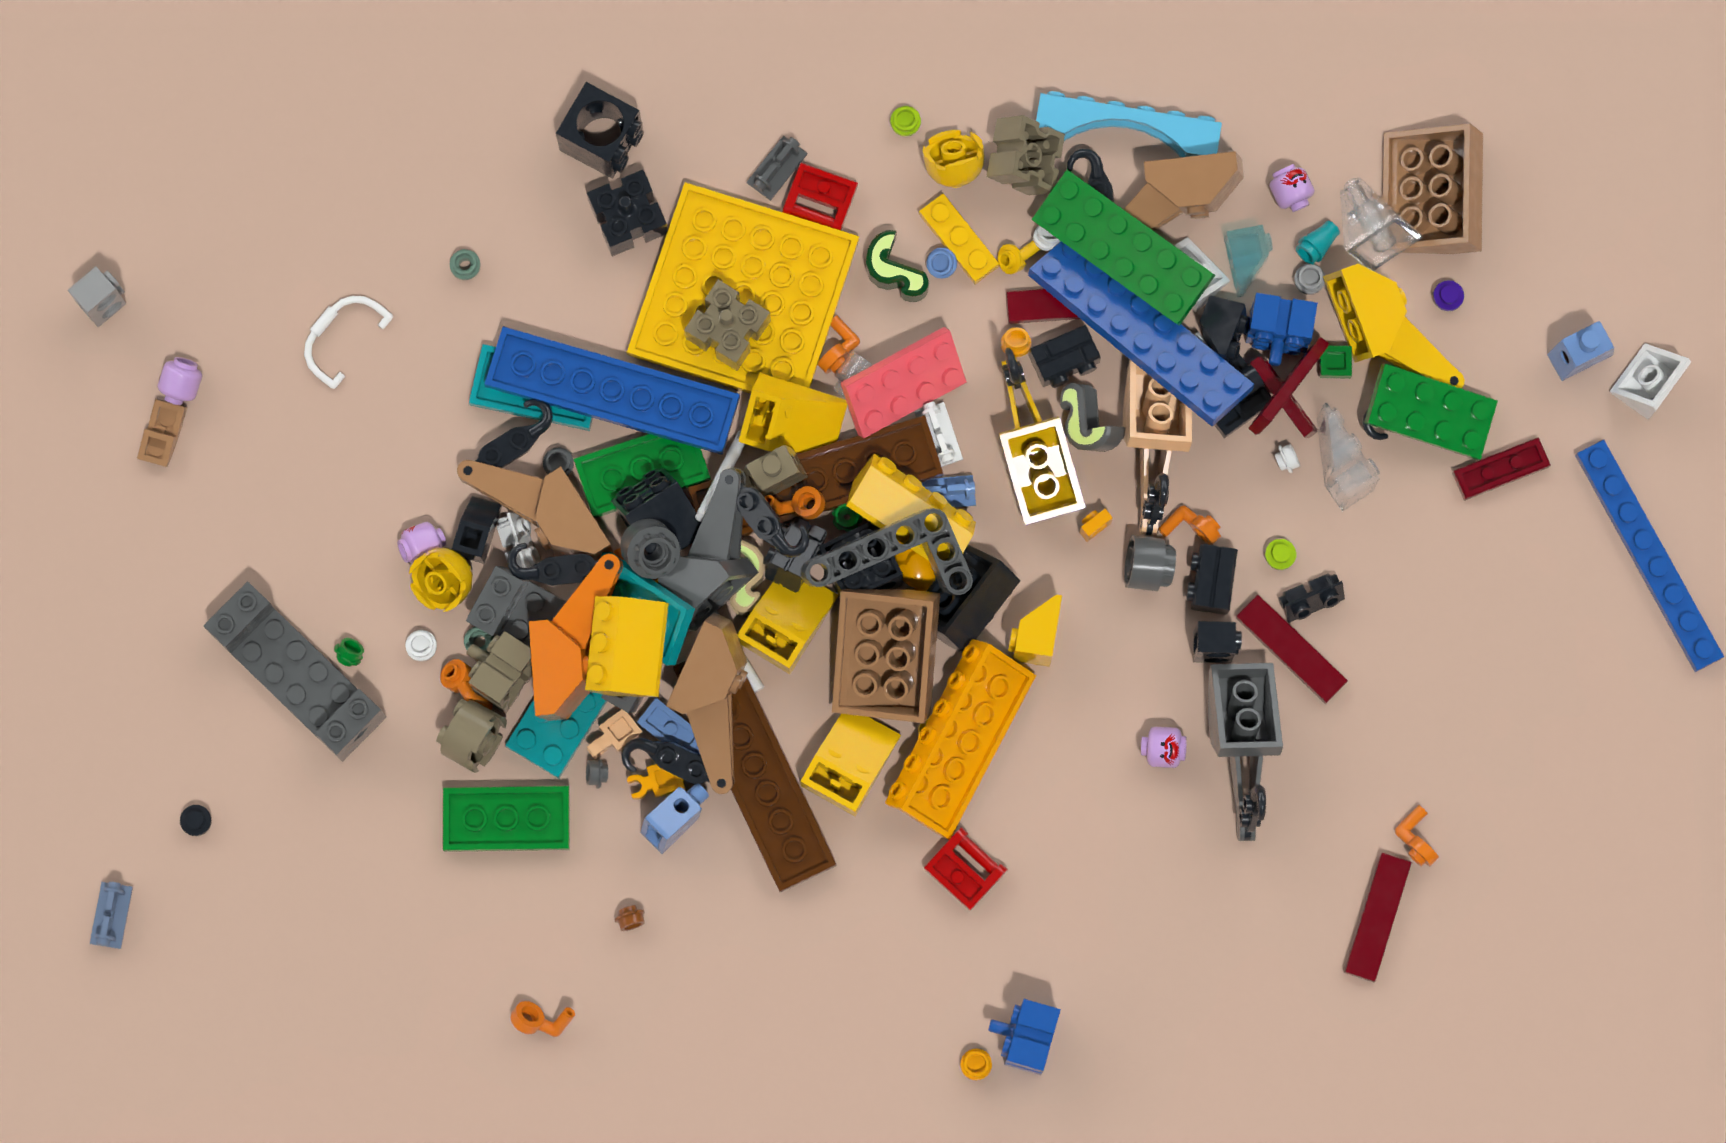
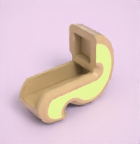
(745, 600)

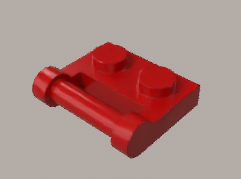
(822, 189)
(958, 876)

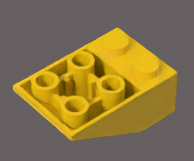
(791, 416)
(786, 623)
(850, 761)

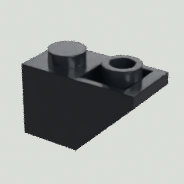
(1223, 325)
(476, 529)

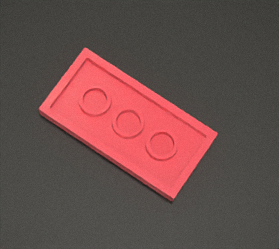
(903, 382)

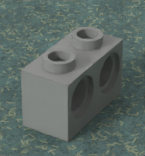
(98, 295)

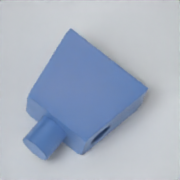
(1583, 350)
(666, 825)

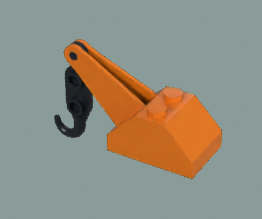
(563, 645)

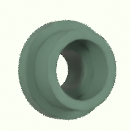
(458, 258)
(474, 633)

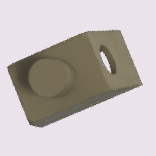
(775, 471)

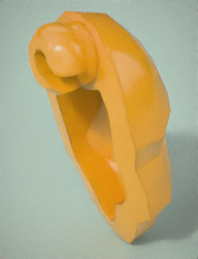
(915, 569)

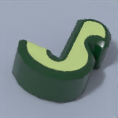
(892, 275)

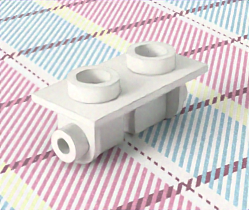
(941, 432)
(514, 531)

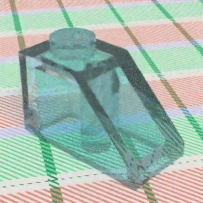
(1247, 254)

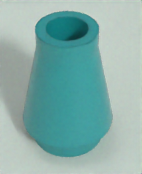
(1316, 243)

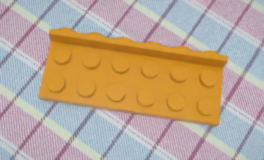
(960, 738)

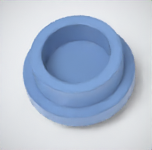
(941, 263)

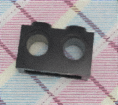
(1216, 642)

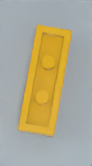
(959, 238)

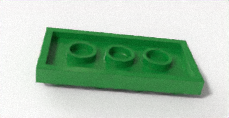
(1430, 411)
(626, 463)
(506, 818)

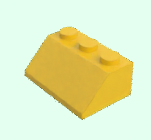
(626, 646)

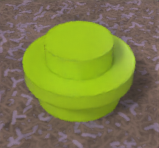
(905, 121)
(1280, 554)

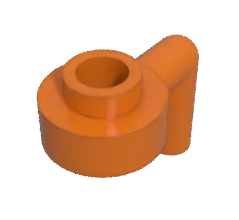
(836, 355)
(799, 503)
(1204, 527)
(456, 678)
(1420, 850)
(529, 1018)

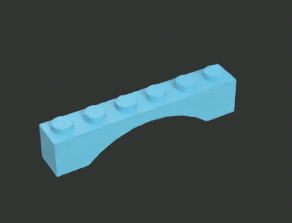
(1181, 133)

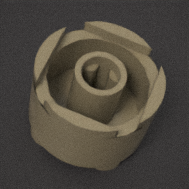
(471, 735)

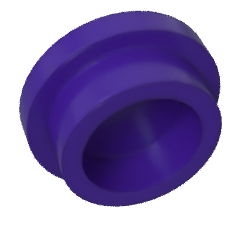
(1448, 295)

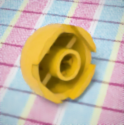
(954, 158)
(441, 579)

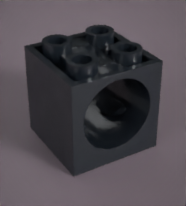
(592, 105)
(659, 499)
(878, 576)

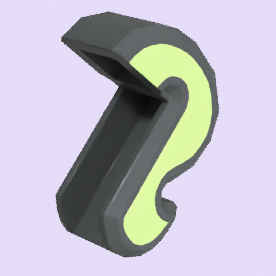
(1083, 420)

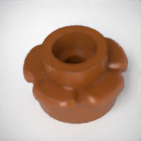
(630, 918)

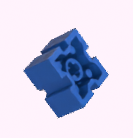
(1282, 324)
(1027, 1035)

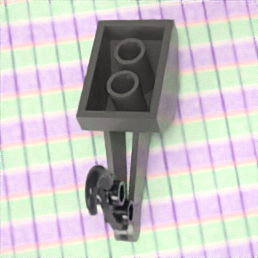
(714, 563)
(1245, 723)

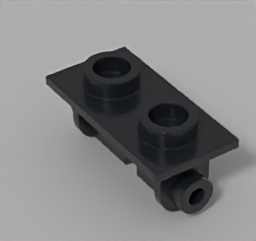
(1325, 593)

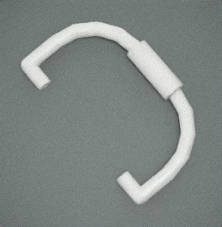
(324, 321)

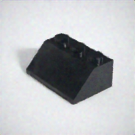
(968, 614)

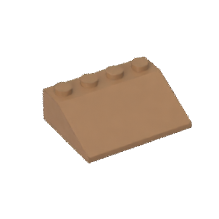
(1437, 185)
(886, 653)

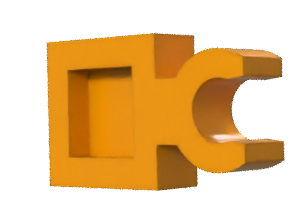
(659, 781)

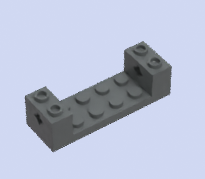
(513, 602)
(294, 671)

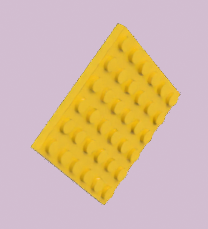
(767, 257)

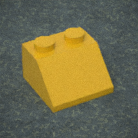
(1036, 634)

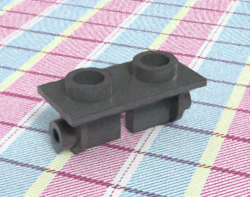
(777, 167)

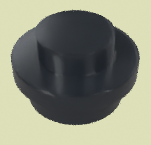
(195, 820)

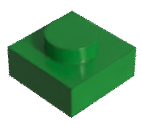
(1336, 362)

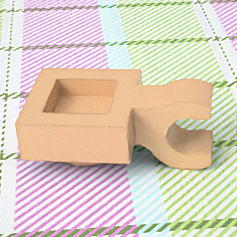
(616, 733)

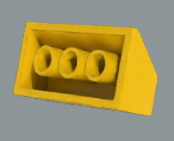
(888, 495)

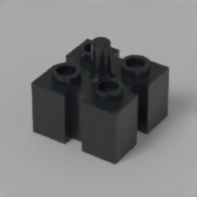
(627, 212)

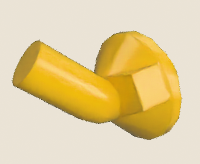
(1012, 259)

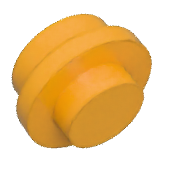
(1017, 340)
(976, 1064)

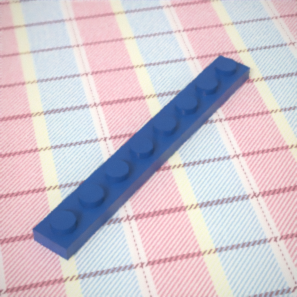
(1649, 556)

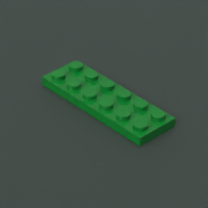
(1123, 247)

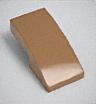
(162, 433)

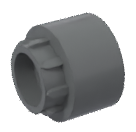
(640, 535)
(1149, 563)

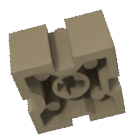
(1025, 155)
(727, 325)
(502, 672)

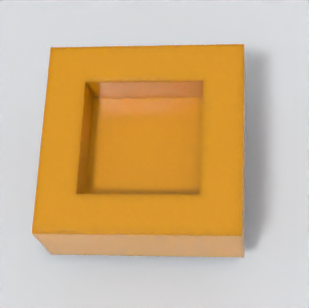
(1095, 523)

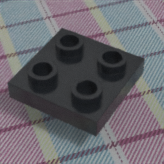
(1247, 407)

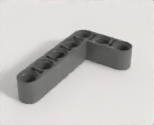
(891, 547)

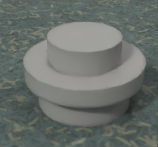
(1309, 279)

